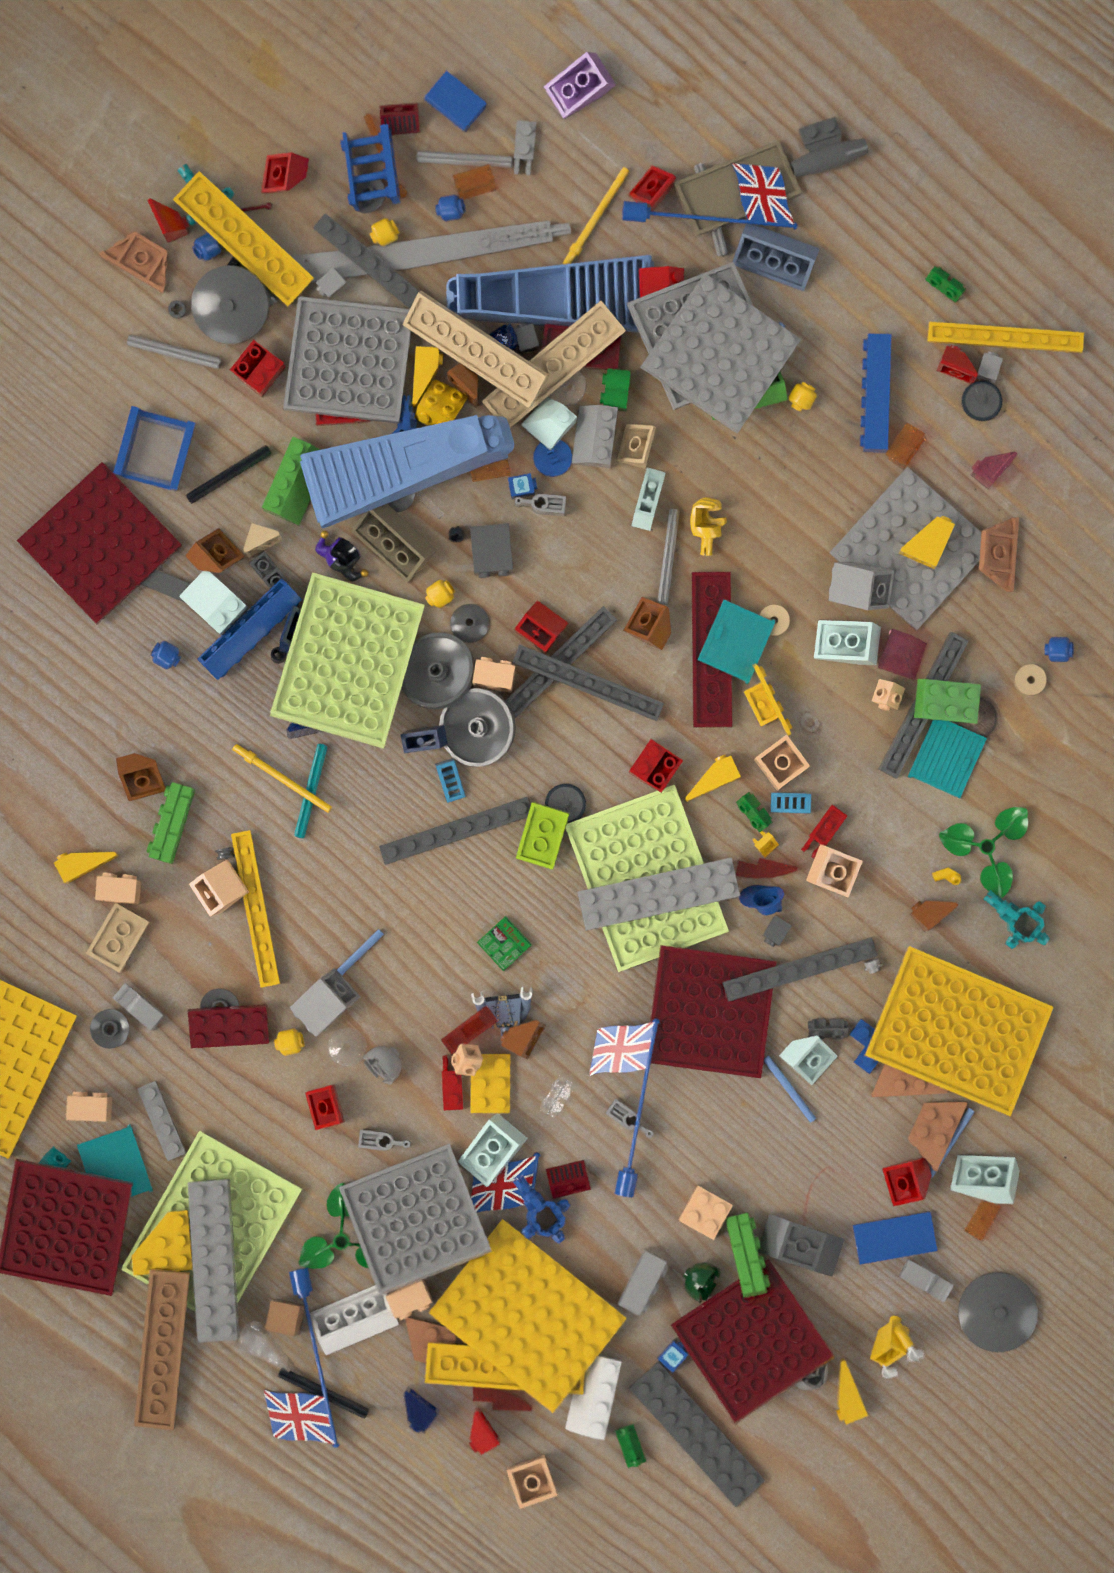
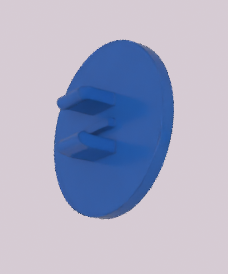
(553, 461)

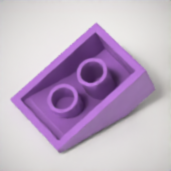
(579, 84)

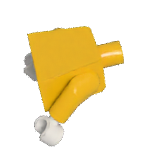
(891, 1344)

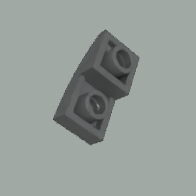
(267, 569)

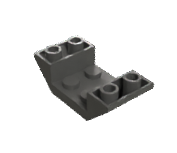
(800, 1245)

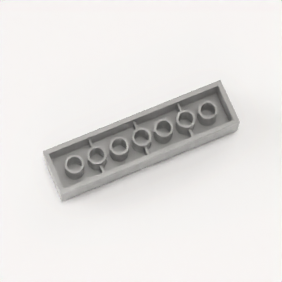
(658, 894)
(213, 1260)

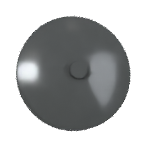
(230, 304)
(438, 671)
(479, 728)
(997, 1312)

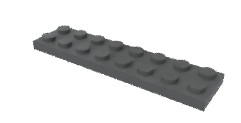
(697, 1434)

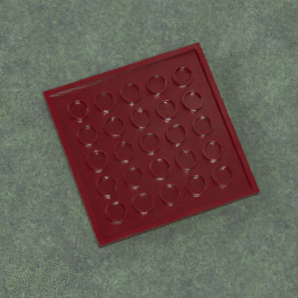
(99, 543)
(697, 1020)
(64, 1227)
(752, 1344)

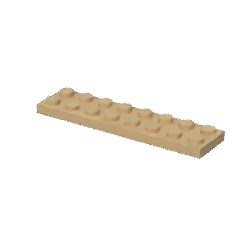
(475, 349)
(562, 359)

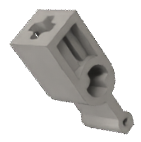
(553, 505)
(138, 1007)
(622, 1119)
(377, 1135)
(926, 1280)

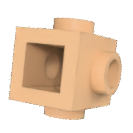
(888, 695)
(467, 1059)

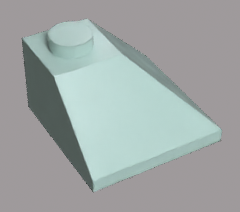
(549, 422)
(808, 1057)

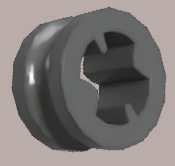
(172, 305)
(224, 853)

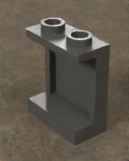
(491, 550)

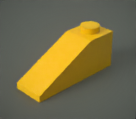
(426, 367)
(718, 775)
(75, 865)
(848, 1398)

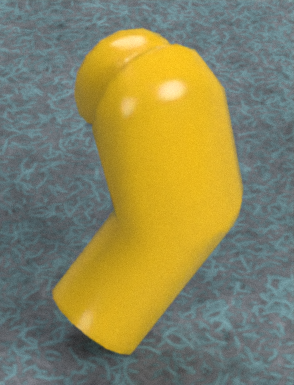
(947, 874)

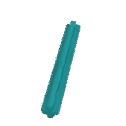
(312, 785)

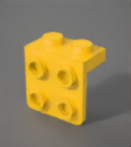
(439, 404)

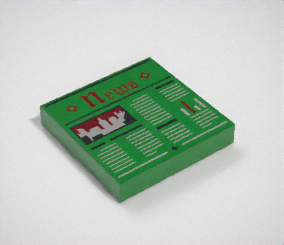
(504, 943)

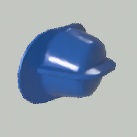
(763, 898)

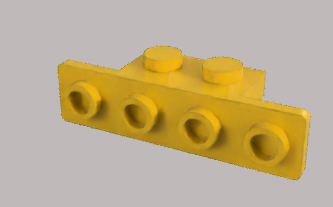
(763, 703)

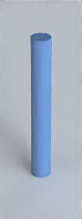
(360, 952)

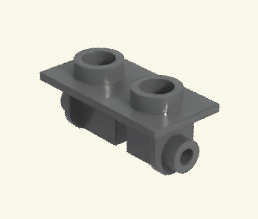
(837, 1030)

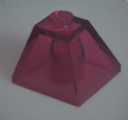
(991, 468)
(902, 654)

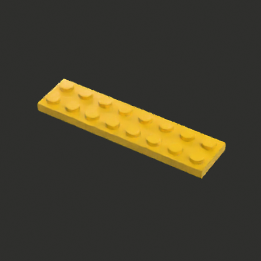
(243, 238)
(465, 1367)

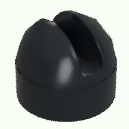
(456, 530)
(282, 655)

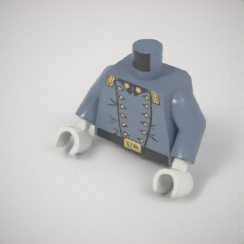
(508, 1009)

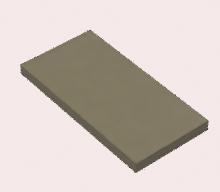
(717, 189)

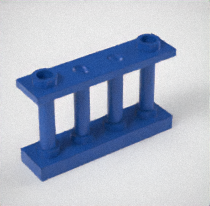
(388, 173)

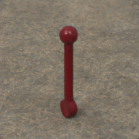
(268, 206)

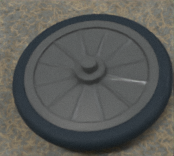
(982, 401)
(568, 799)

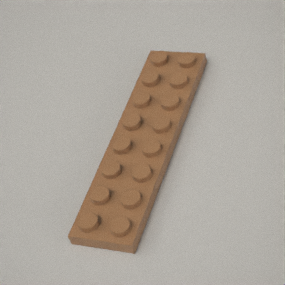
(162, 1349)

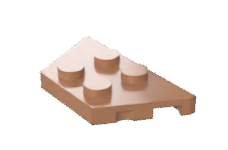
(140, 259)
(999, 553)
(898, 1083)
(935, 1129)
(422, 1332)

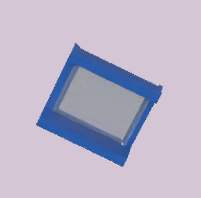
(154, 449)

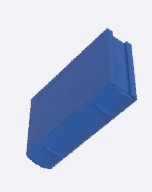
(455, 101)

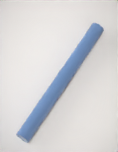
(789, 1088)
(963, 1122)

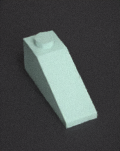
(648, 499)

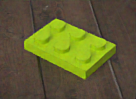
(542, 835)

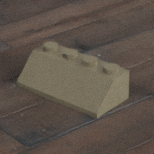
(394, 541)

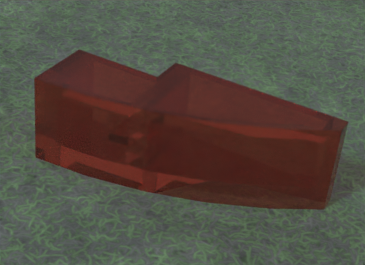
(763, 870)
(469, 1029)
(501, 1399)

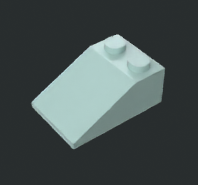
(213, 602)
(847, 642)
(492, 1149)
(986, 1178)

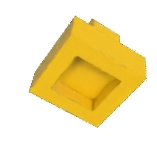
(765, 844)

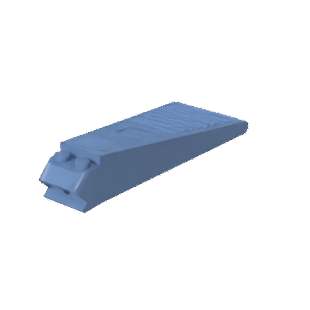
(549, 293)
(389, 467)

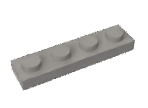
(161, 1120)

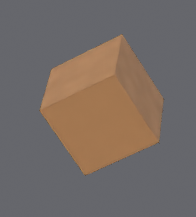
(285, 1317)

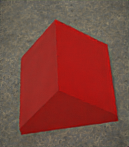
(653, 187)
(324, 1107)

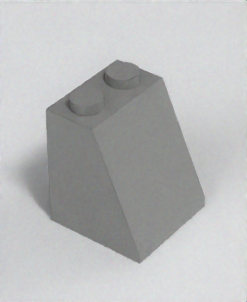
(861, 585)
(324, 1002)

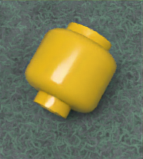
(384, 232)
(802, 396)
(440, 593)
(289, 1042)

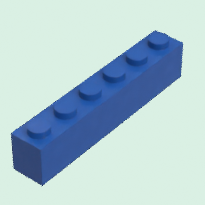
(877, 393)
(249, 629)

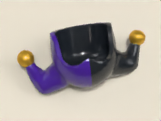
(340, 556)

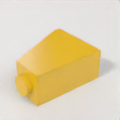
(929, 543)

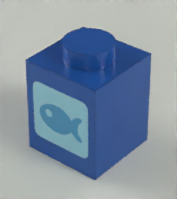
(522, 486)
(673, 1355)

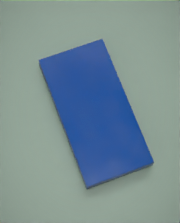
(894, 1238)

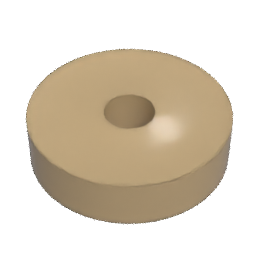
(781, 615)
(1030, 671)

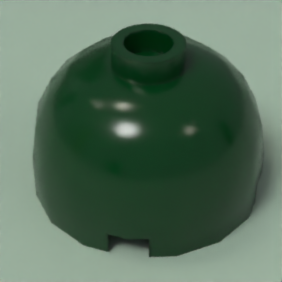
(700, 1280)

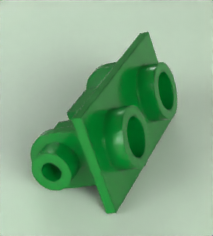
(951, 289)
(759, 819)
(630, 1446)

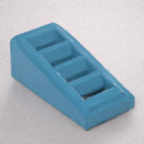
(451, 762)
(807, 805)

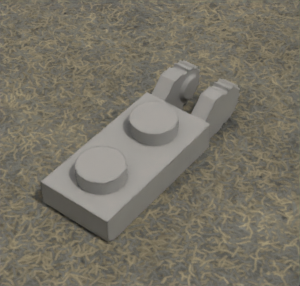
(524, 145)

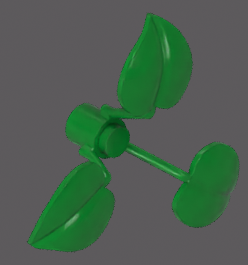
(959, 838)
(316, 1252)

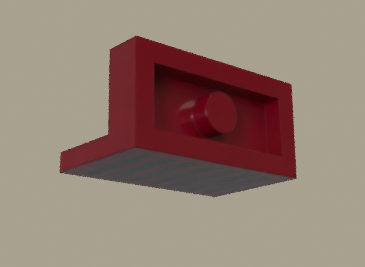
(401, 118)
(568, 1179)

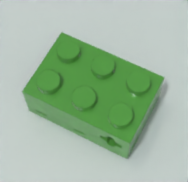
(947, 701)

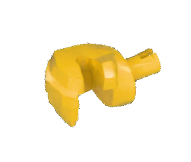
(705, 526)

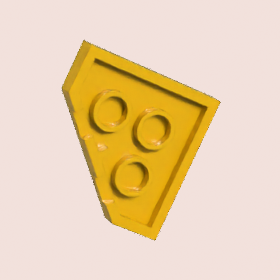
(166, 1246)

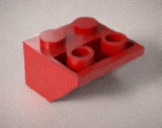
(257, 368)
(541, 627)
(655, 766)

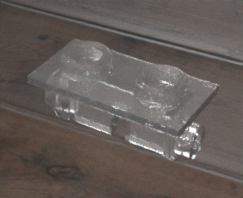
(551, 1103)

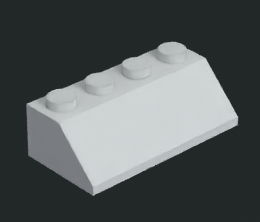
(352, 1320)
(591, 1411)

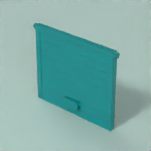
(736, 641)
(947, 757)
(116, 1157)

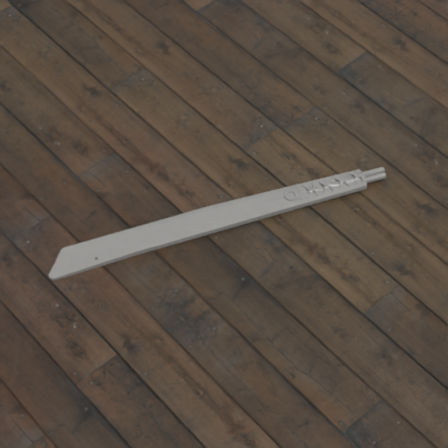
(437, 249)

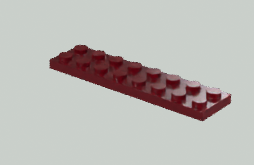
(710, 686)

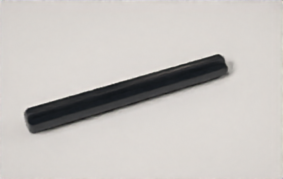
(228, 474)
(316, 1389)

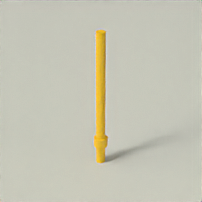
(575, 248)
(251, 757)

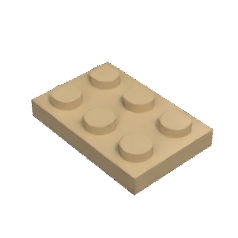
(117, 937)

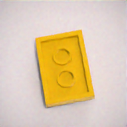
(491, 1085)

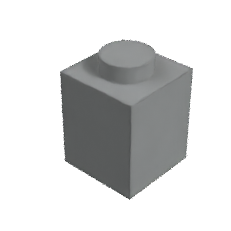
(330, 283)
(989, 367)

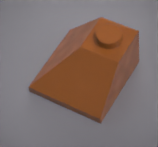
(465, 381)
(214, 553)
(650, 623)
(139, 776)
(931, 912)
(522, 1038)

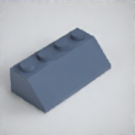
(775, 256)

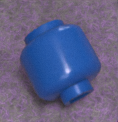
(450, 207)
(206, 247)
(1059, 649)
(165, 655)

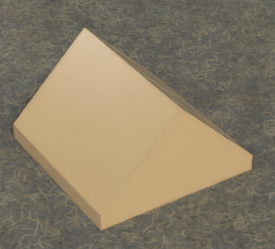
(636, 445)
(260, 539)

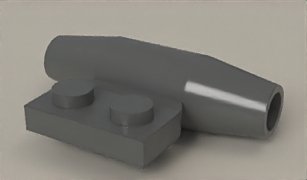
(826, 148)

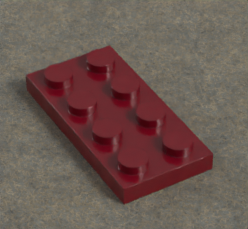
(605, 359)
(228, 1026)

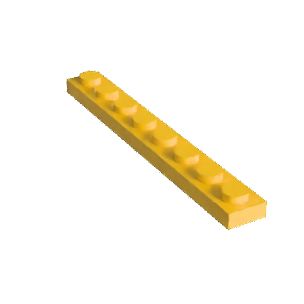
(1005, 337)
(255, 909)

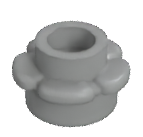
(873, 965)

